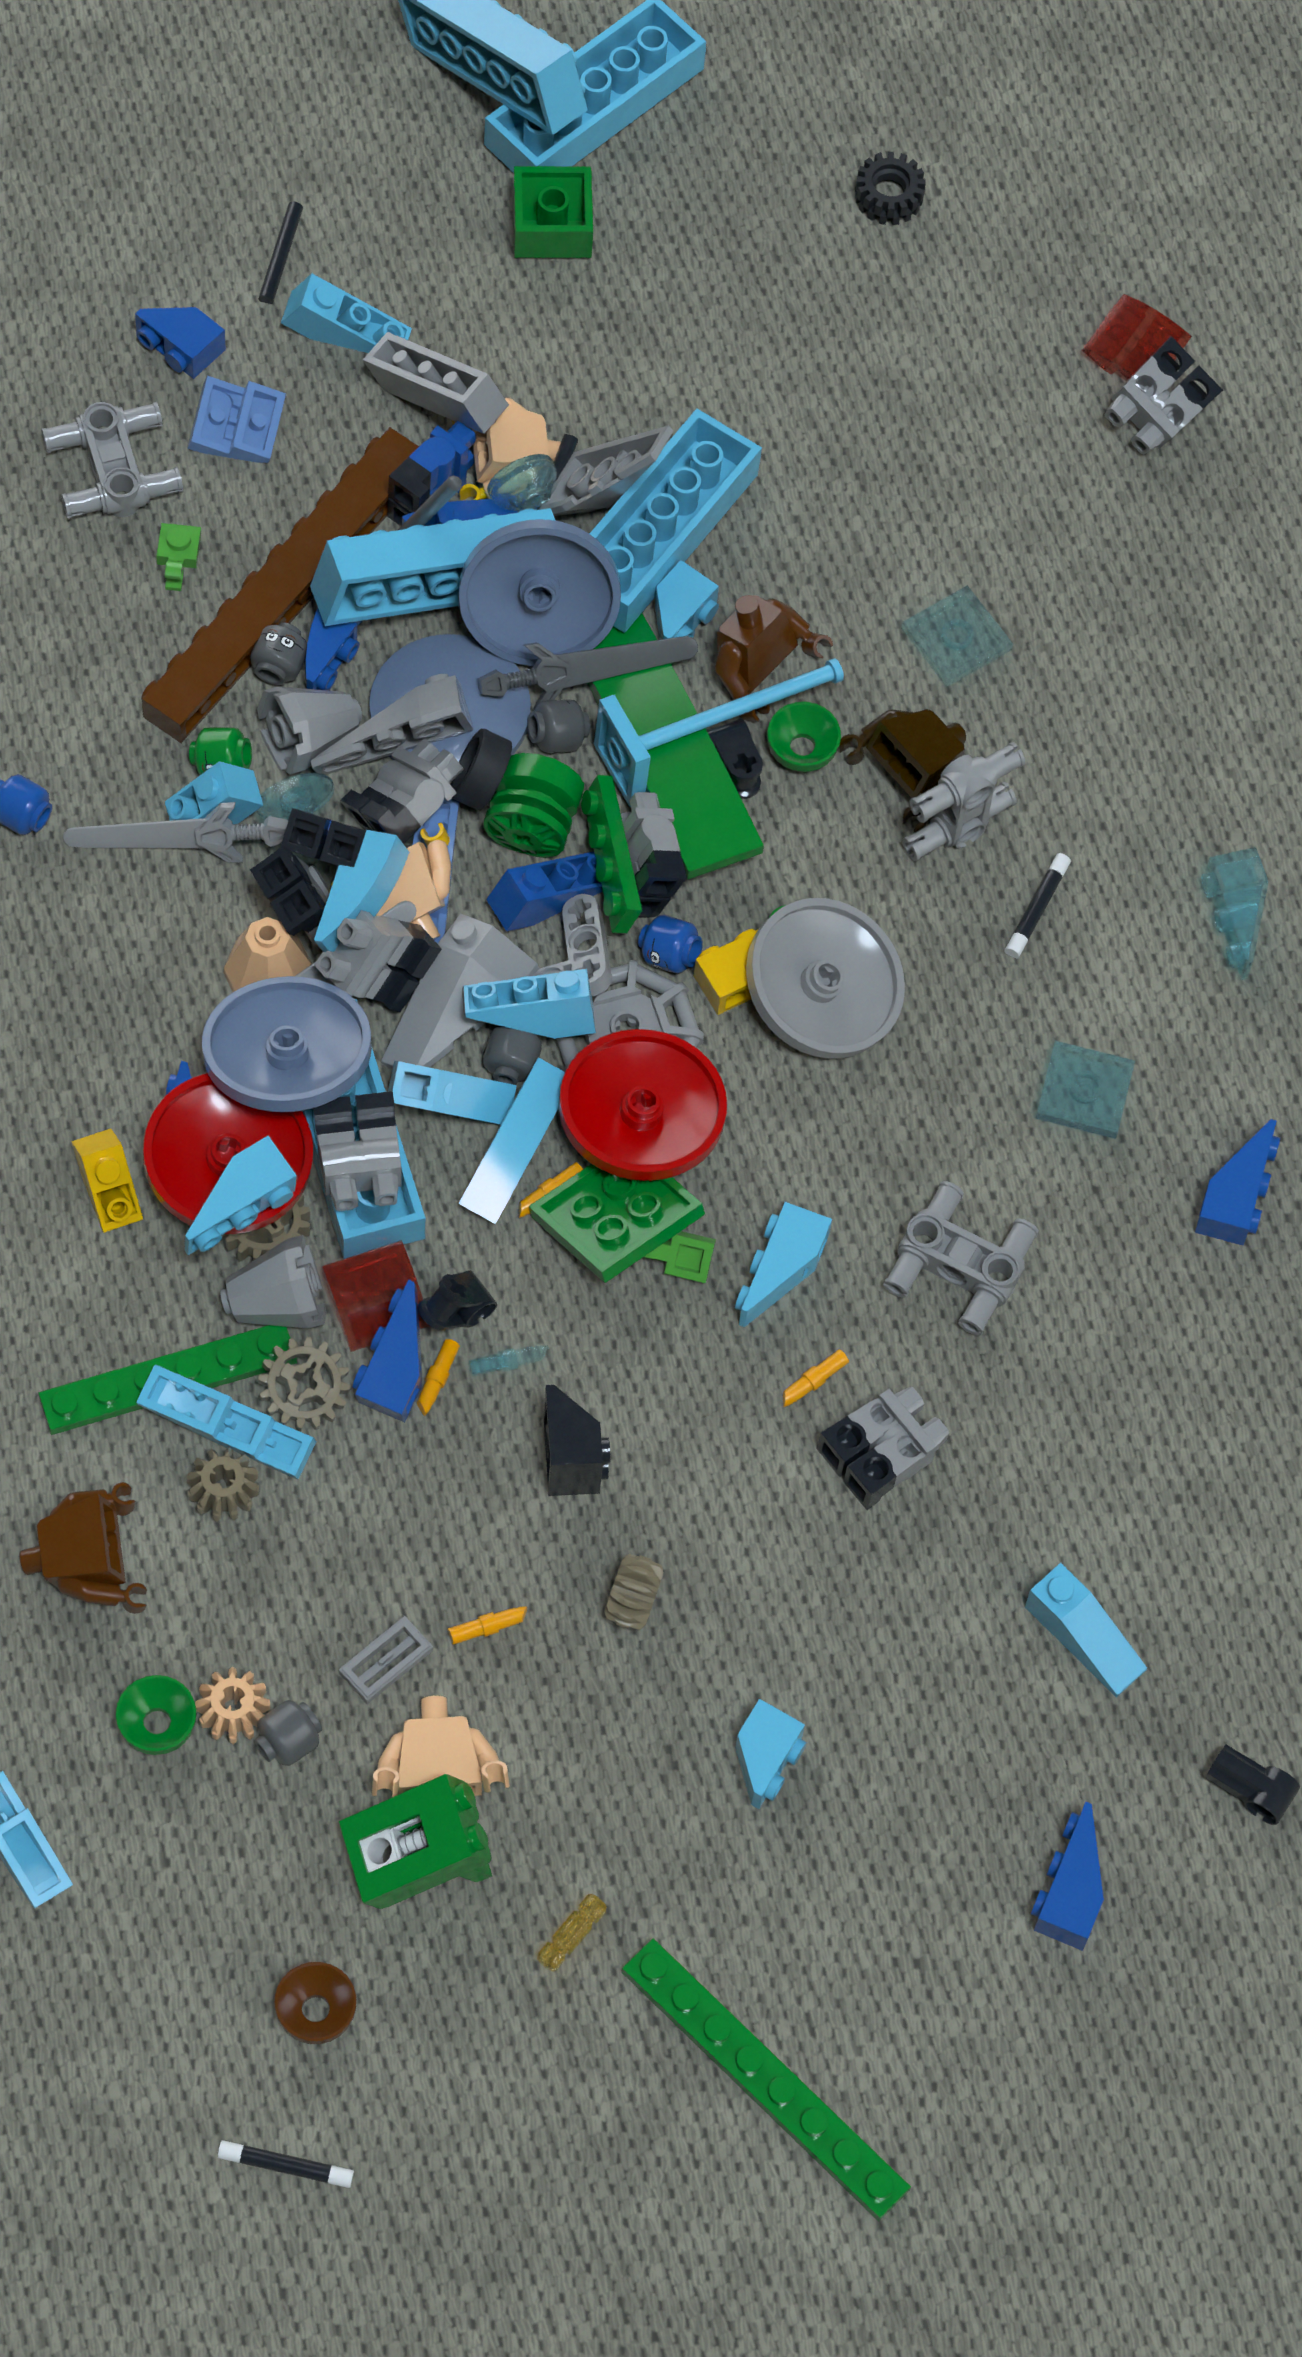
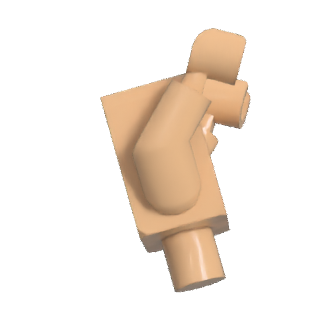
(436, 1748)

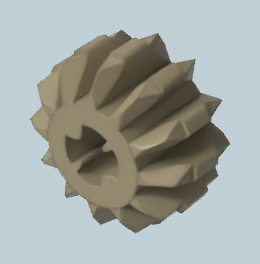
(211, 1495)
(634, 1591)

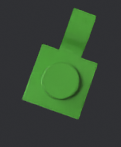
(178, 549)
(686, 1256)

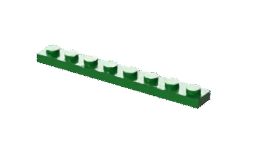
(766, 2079)

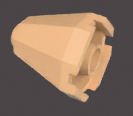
(264, 953)

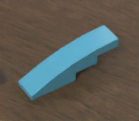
(514, 1142)
(226, 1421)

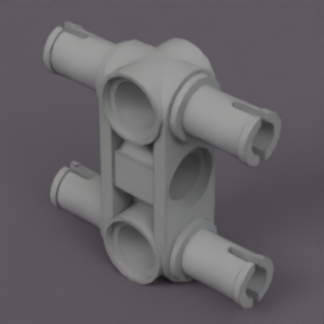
(112, 460)
(963, 801)
(961, 1257)

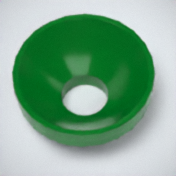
(804, 721)
(152, 1695)

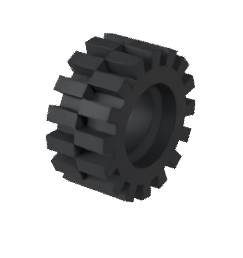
(890, 170)

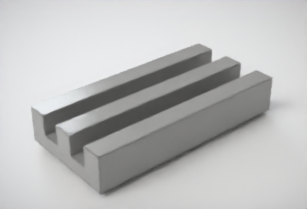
(358, 1683)

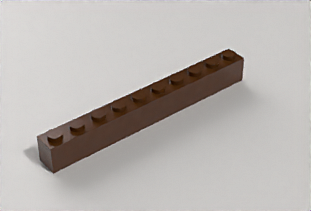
(273, 594)

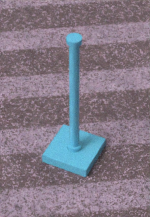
(627, 753)

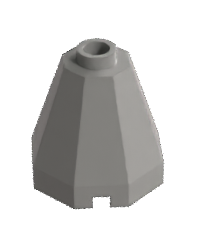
(305, 720)
(277, 1288)

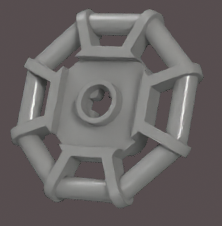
(638, 1010)

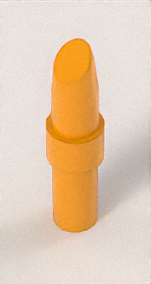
(547, 1186)
(437, 1375)
(814, 1377)
(487, 1624)

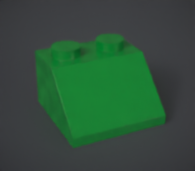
(553, 212)

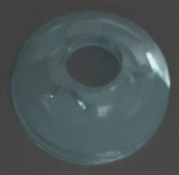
(523, 483)

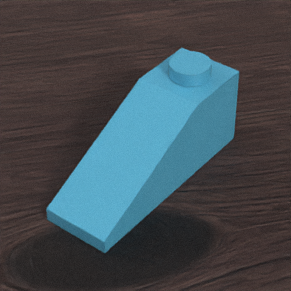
(1084, 1629)

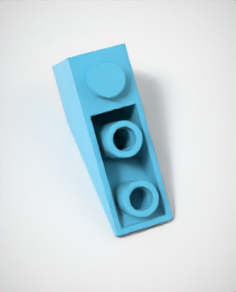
(337, 317)
(540, 1004)
(450, 1092)
(247, 1186)
(789, 1258)

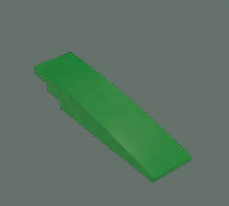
(685, 772)

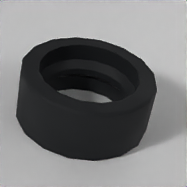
(484, 766)

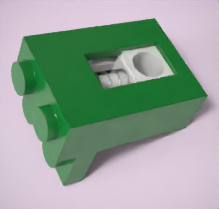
(450, 1832)

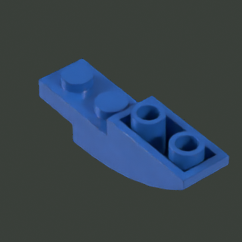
(327, 650)

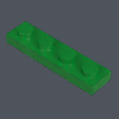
(612, 854)

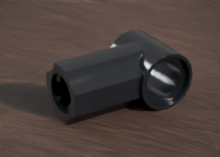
(1260, 1788)

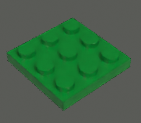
(614, 1219)

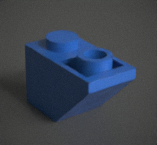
(182, 335)

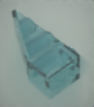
(1239, 893)

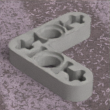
(594, 959)

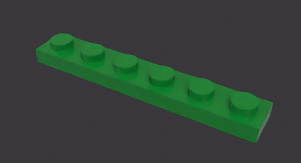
(118, 1390)

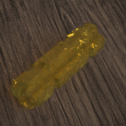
(572, 1932)

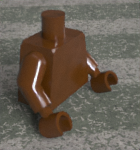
(757, 641)
(83, 1548)

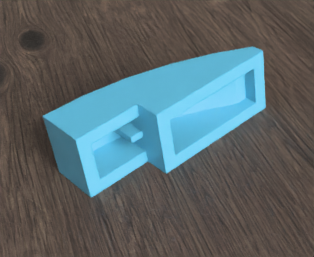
(362, 886)
(27, 1850)

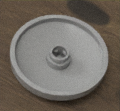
(825, 978)

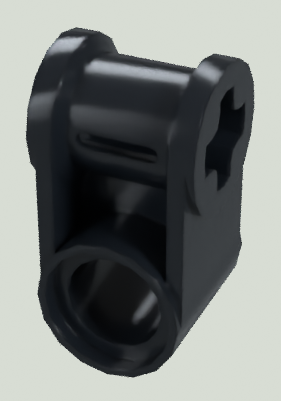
(739, 756)
(457, 1302)

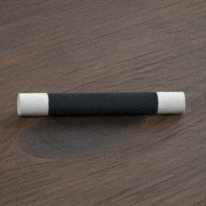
(1037, 905)
(285, 2164)

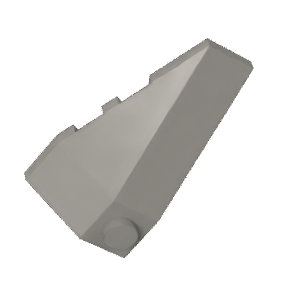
(604, 472)
(426, 713)
(436, 1012)

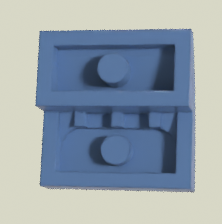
(236, 420)

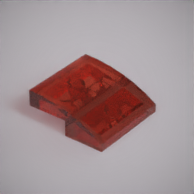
(1131, 336)
(364, 1289)

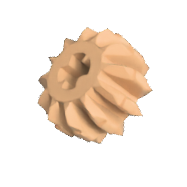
(232, 1688)

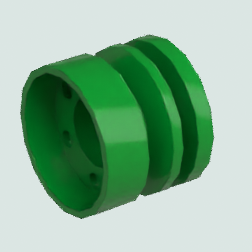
(534, 805)

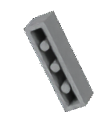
(436, 382)

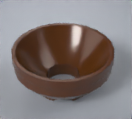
(313, 1981)

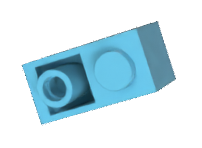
(684, 601)
(217, 785)
(765, 1747)

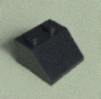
(573, 1447)

